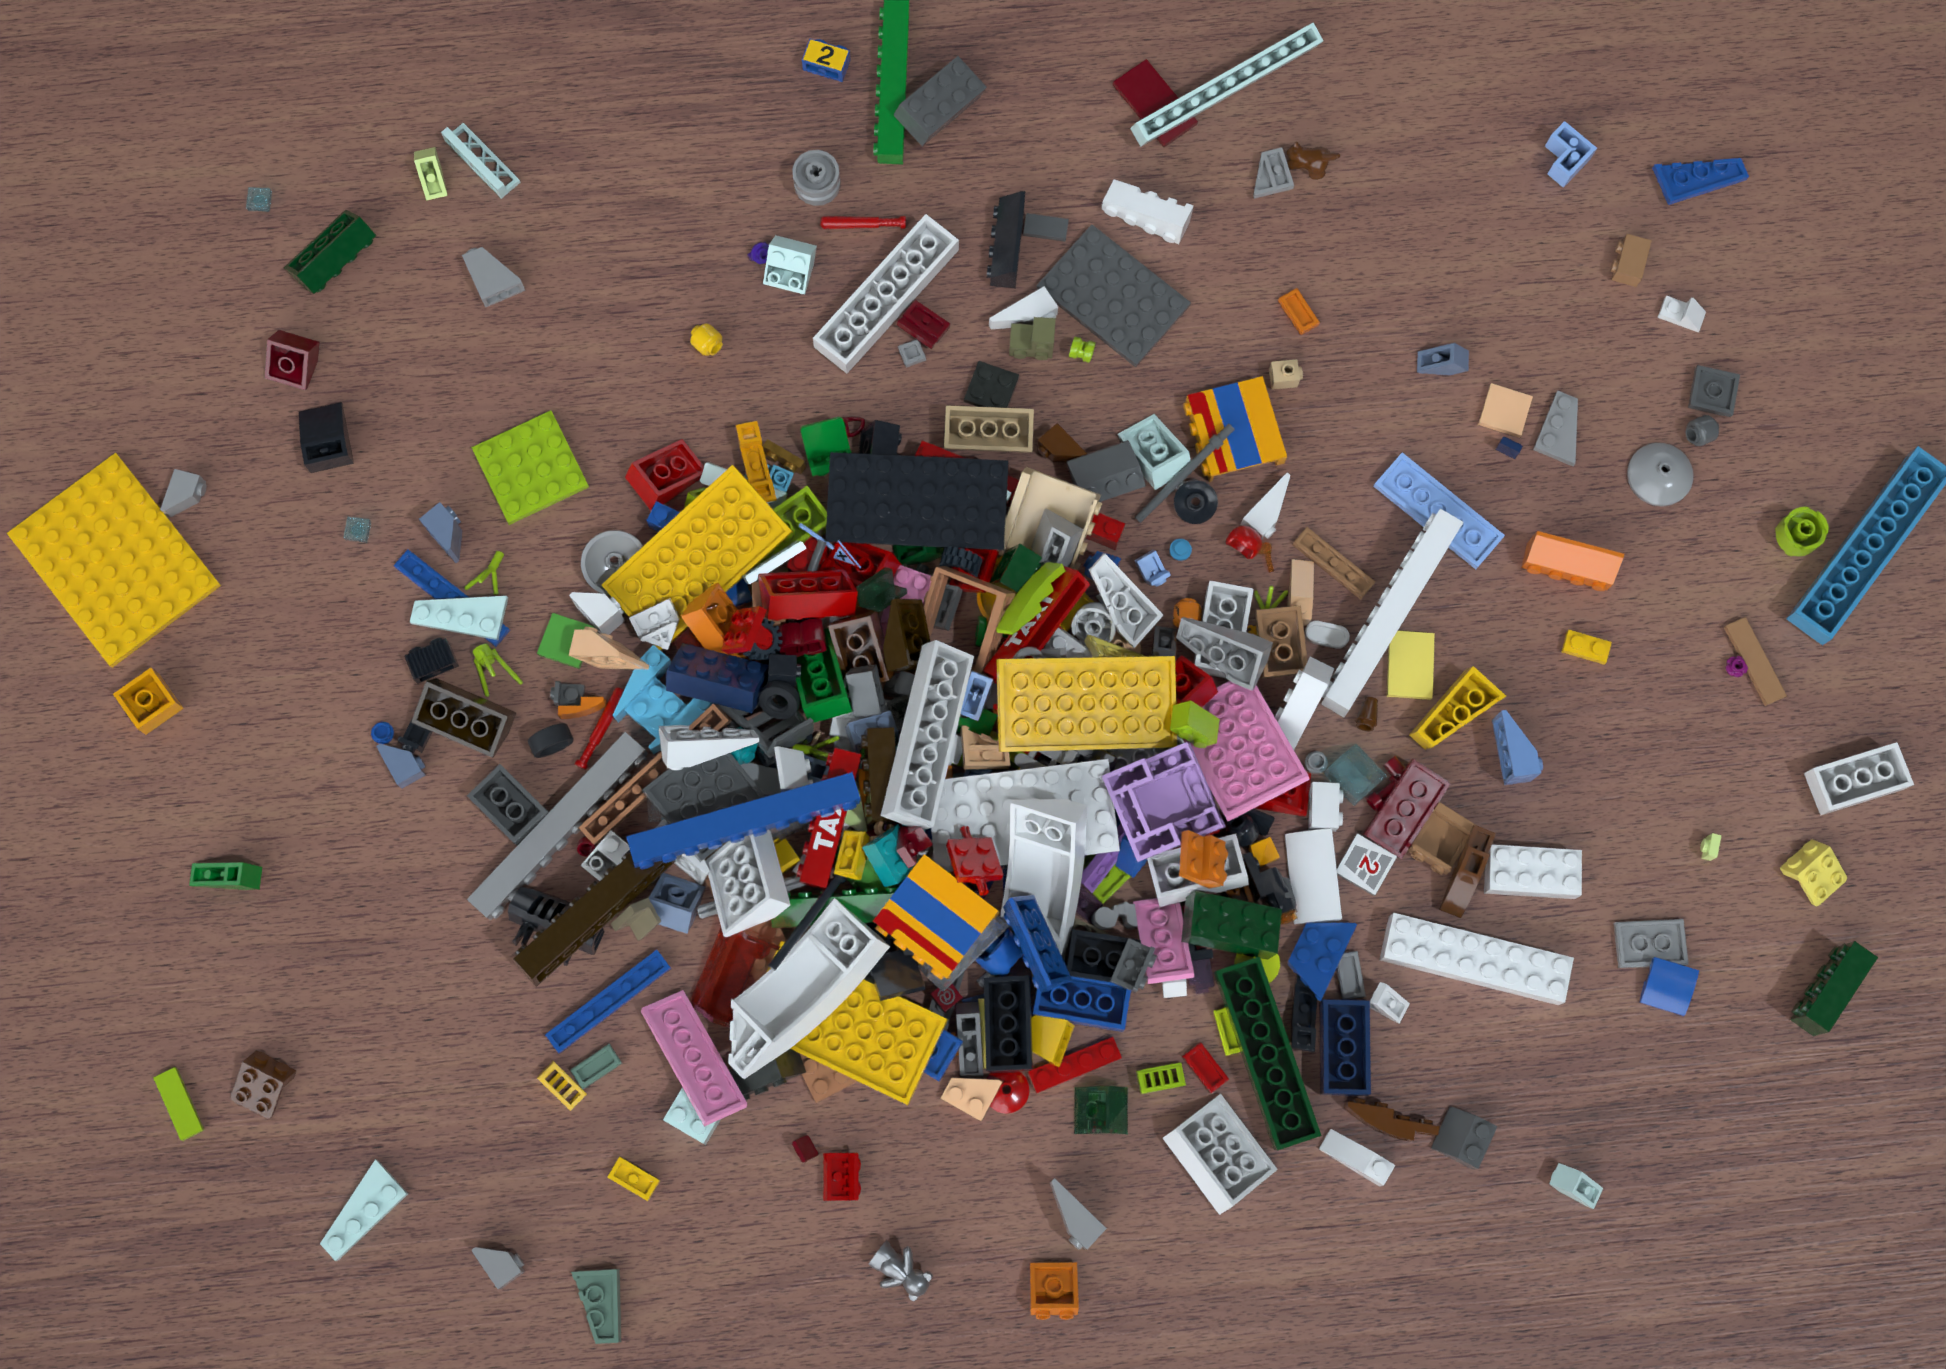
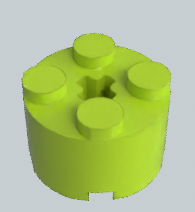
(1790, 530)

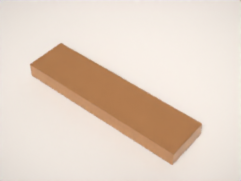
(1333, 563)
(1758, 665)

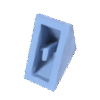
(976, 695)

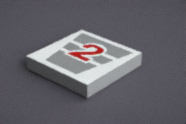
(1365, 864)

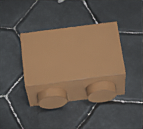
(1630, 260)

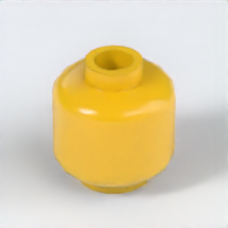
(706, 339)

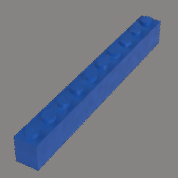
(743, 820)

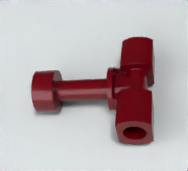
(1395, 769)

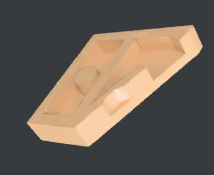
(982, 751)
(971, 1094)

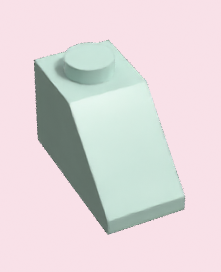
(1576, 1185)

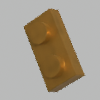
(776, 453)

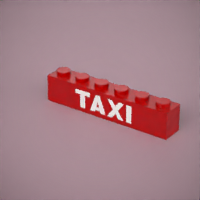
(1036, 633)
(827, 830)

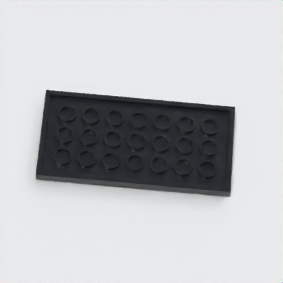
(917, 501)

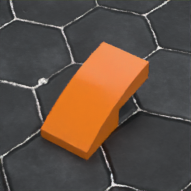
(588, 706)

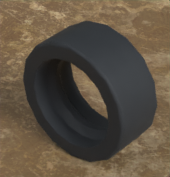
(550, 740)

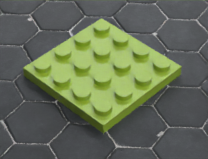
(530, 467)

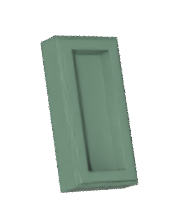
(596, 1066)

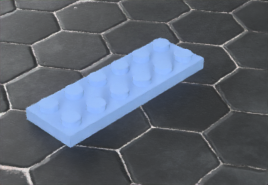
(1422, 495)

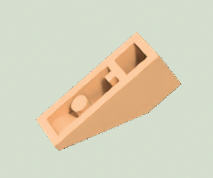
(1301, 588)

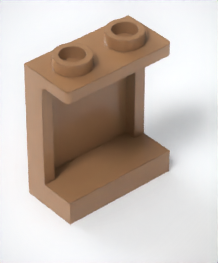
(1441, 839)

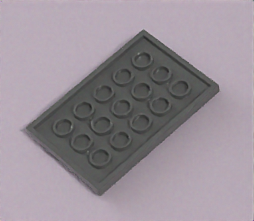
(1114, 295)

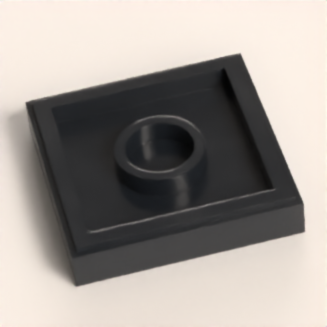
(896, 975)

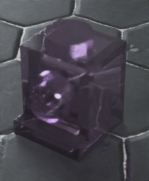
(1202, 977)

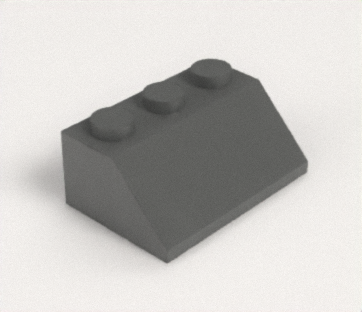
(1108, 471)

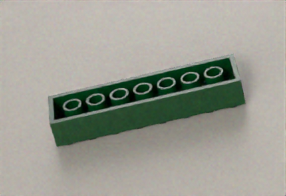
(1267, 1054)

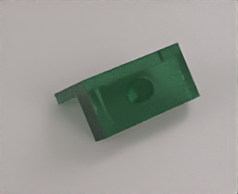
(879, 591)

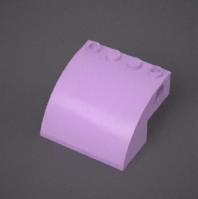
(1162, 799)

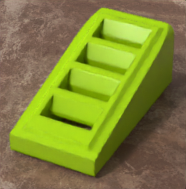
(1142, 1080)

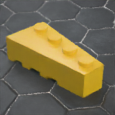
(1458, 706)

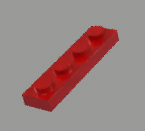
(1075, 1065)

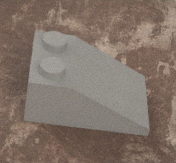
(1077, 1219)

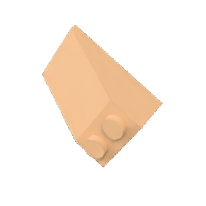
(603, 651)

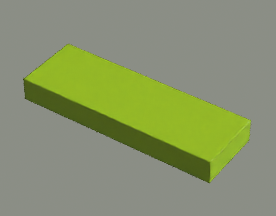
(178, 1104)

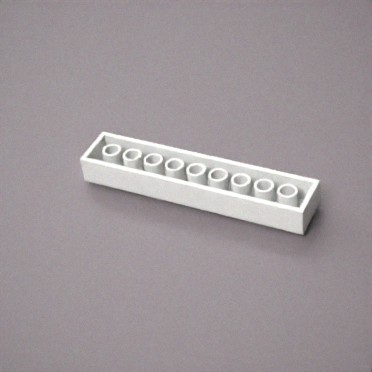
(1394, 608)

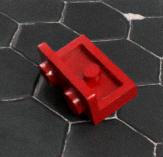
(841, 1176)

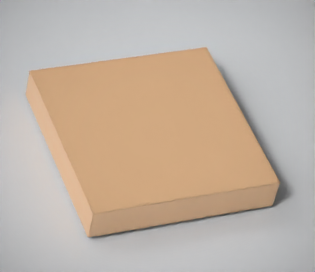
(1505, 410)

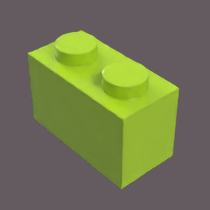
(1194, 724)

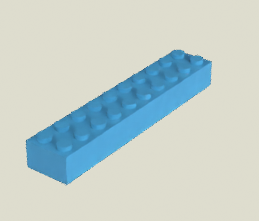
(1869, 546)

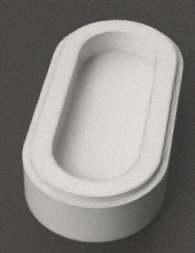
(1327, 634)

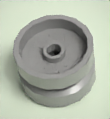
(816, 177)

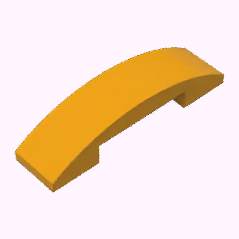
(754, 460)

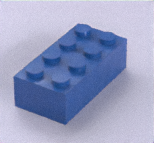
(1085, 1003)

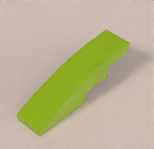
(1027, 601)

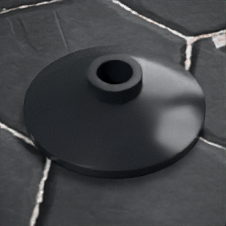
(1195, 513)

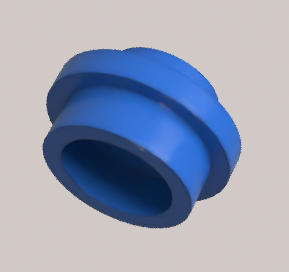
(382, 733)

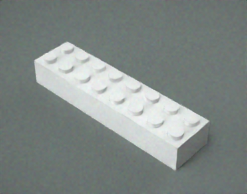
(886, 293)
(927, 735)
(1476, 959)

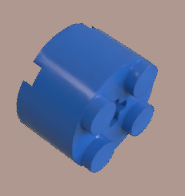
(1000, 955)

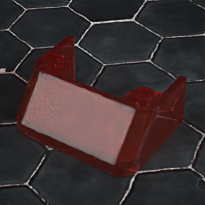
(727, 973)

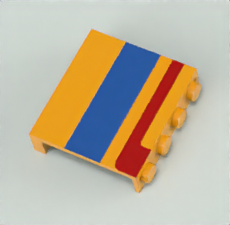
(1249, 412)
(934, 917)

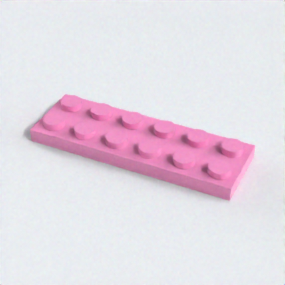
(694, 1058)

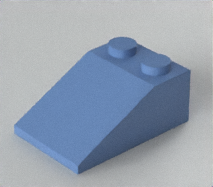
(1516, 753)

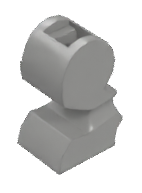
(1106, 917)

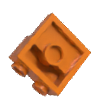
(1203, 859)
(1054, 1290)

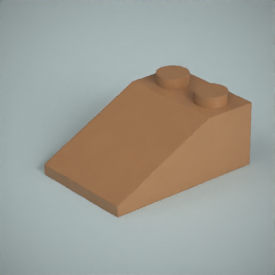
(1286, 631)

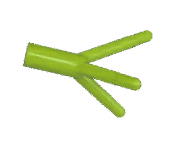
(496, 560)
(1269, 597)
(811, 750)

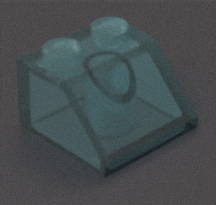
(1355, 773)

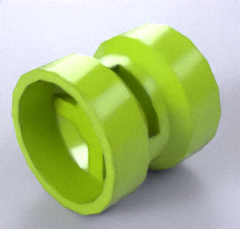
(1077, 349)

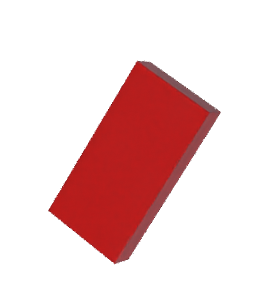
(1205, 1067)

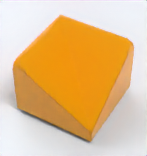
(1264, 851)

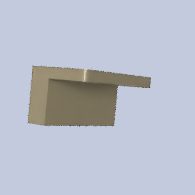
(640, 917)

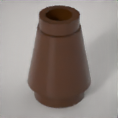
(1367, 716)

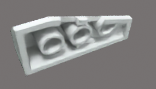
(1126, 604)
(691, 747)

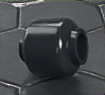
(1244, 828)

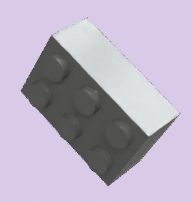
(507, 804)

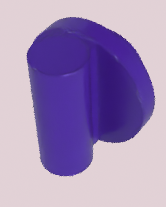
(759, 252)

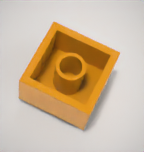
(148, 701)

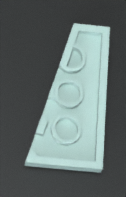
(467, 616)
(366, 1207)

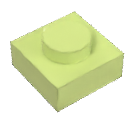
(1710, 846)

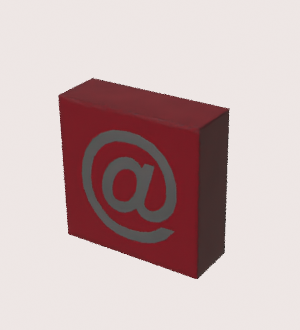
(947, 998)

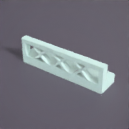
(463, 149)

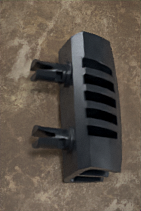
(535, 911)

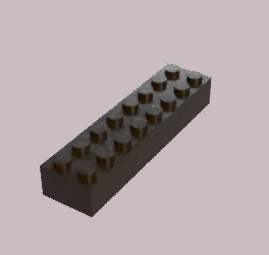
(585, 917)

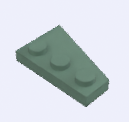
(601, 1301)

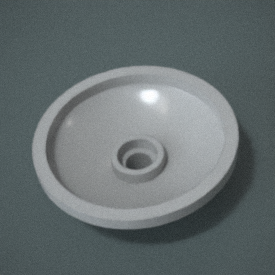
(1651, 482)
(597, 554)

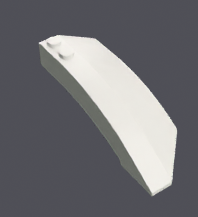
(1047, 860)
(803, 989)

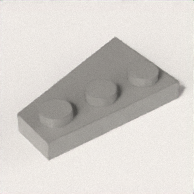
(1559, 430)

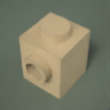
(1285, 374)

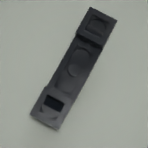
(1303, 1017)

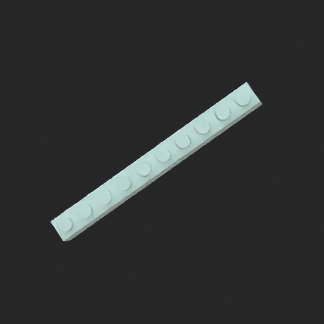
(1226, 84)

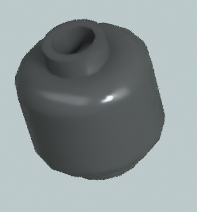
(1702, 430)

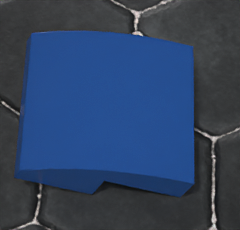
(1669, 986)

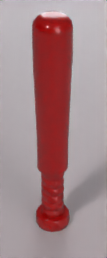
(854, 222)
(600, 729)

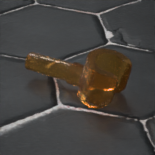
(1266, 549)

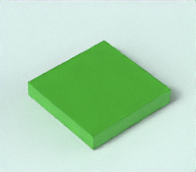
(558, 640)

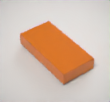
(1298, 311)

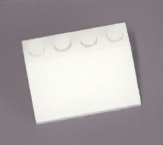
(747, 883)
(1220, 1154)

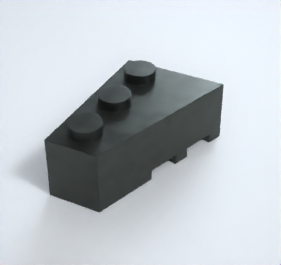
(772, 1074)

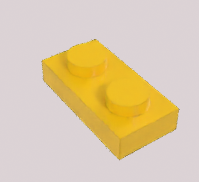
(1586, 647)
(633, 1178)

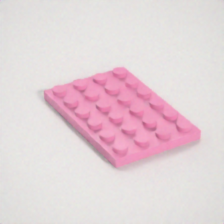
(1251, 752)

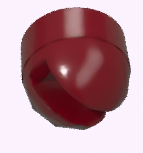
(585, 847)

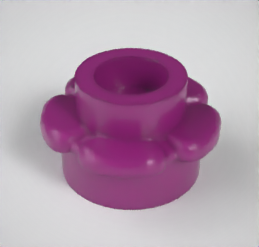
(1732, 670)

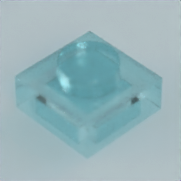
(259, 199)
(357, 529)

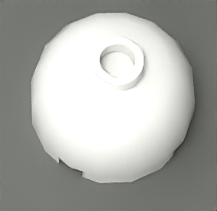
(1095, 621)

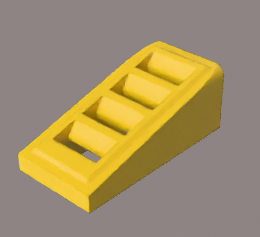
(567, 1079)

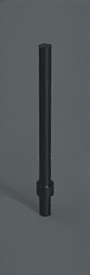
(806, 921)

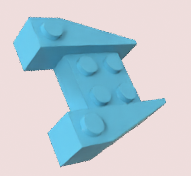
(650, 703)

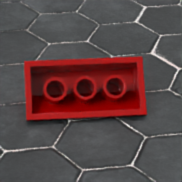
(807, 594)

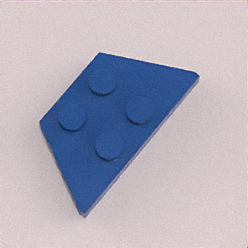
(1320, 953)

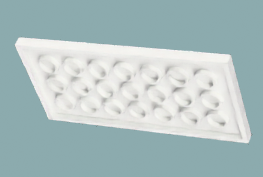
(986, 799)

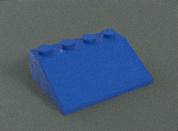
(1036, 942)

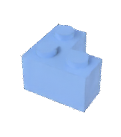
(1572, 153)

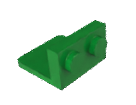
(820, 440)

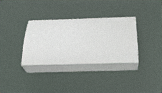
(1313, 876)

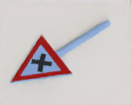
(838, 552)

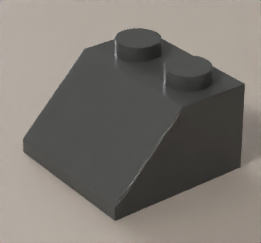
(1464, 1137)

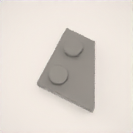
(1272, 174)

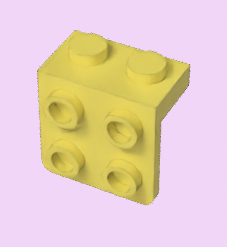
(1816, 871)

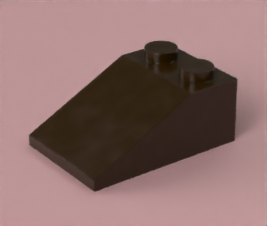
(905, 635)

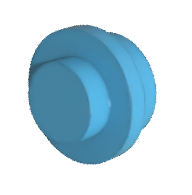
(1180, 549)

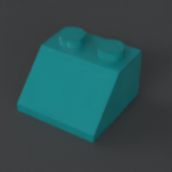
(886, 859)

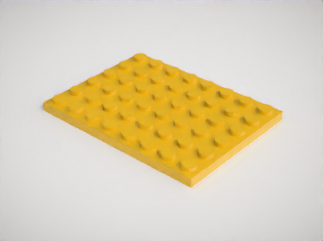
(113, 560)

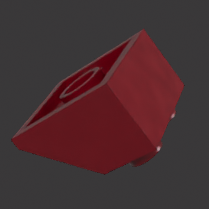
(291, 359)

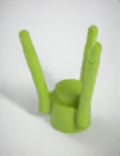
(485, 657)

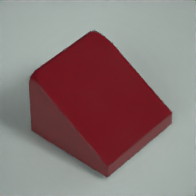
(805, 1149)

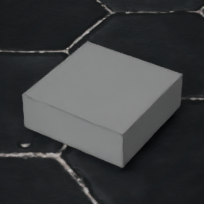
(911, 353)

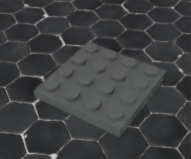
(701, 790)

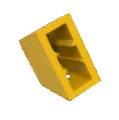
(1050, 1038)

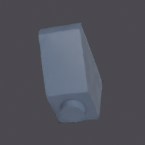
(1443, 360)
(402, 765)

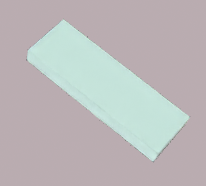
(774, 561)

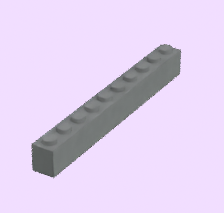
(558, 826)

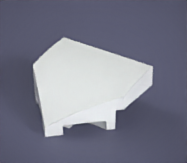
(657, 624)

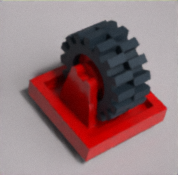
(973, 562)
(752, 634)

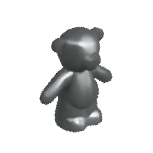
(900, 1270)

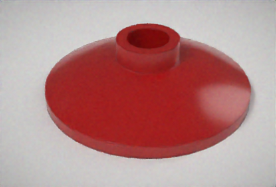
(1016, 1098)

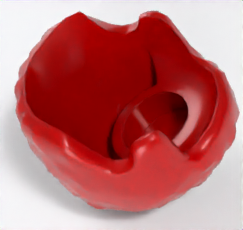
(1245, 540)

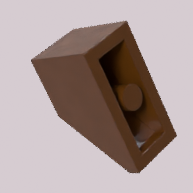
(1059, 445)

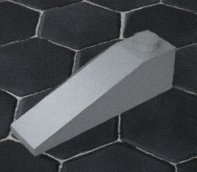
(1233, 652)

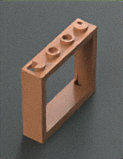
(1004, 598)

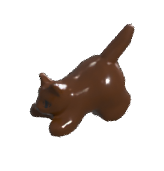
(1311, 159)

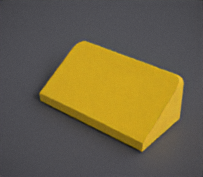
(851, 855)

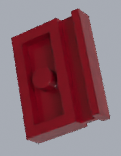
(923, 324)

